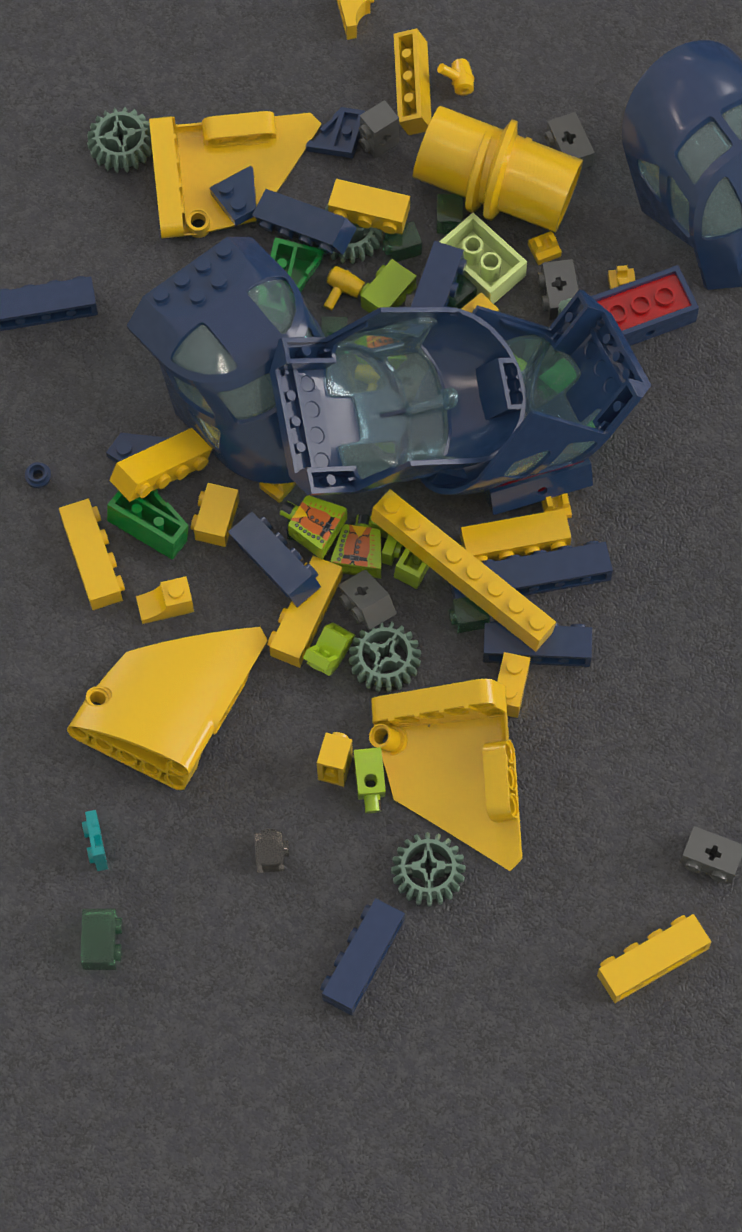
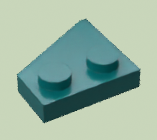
(92, 830)

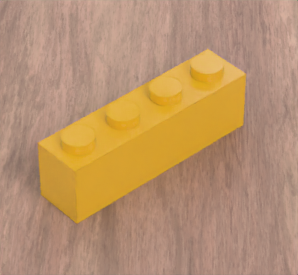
(412, 81)
(160, 464)
(517, 536)
(91, 554)
(302, 622)
(653, 958)

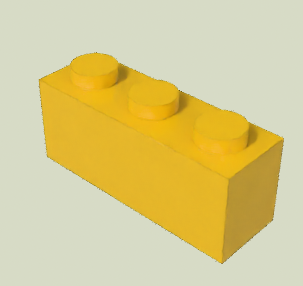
(370, 206)

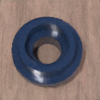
(34, 469)

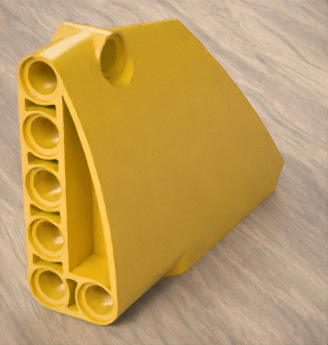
(204, 153)
(168, 702)
(459, 767)

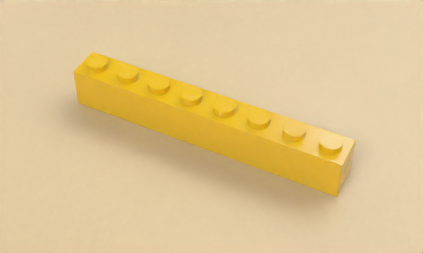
(463, 570)

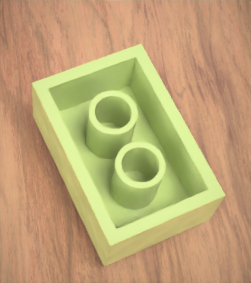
(490, 261)

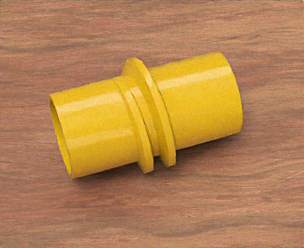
(497, 169)

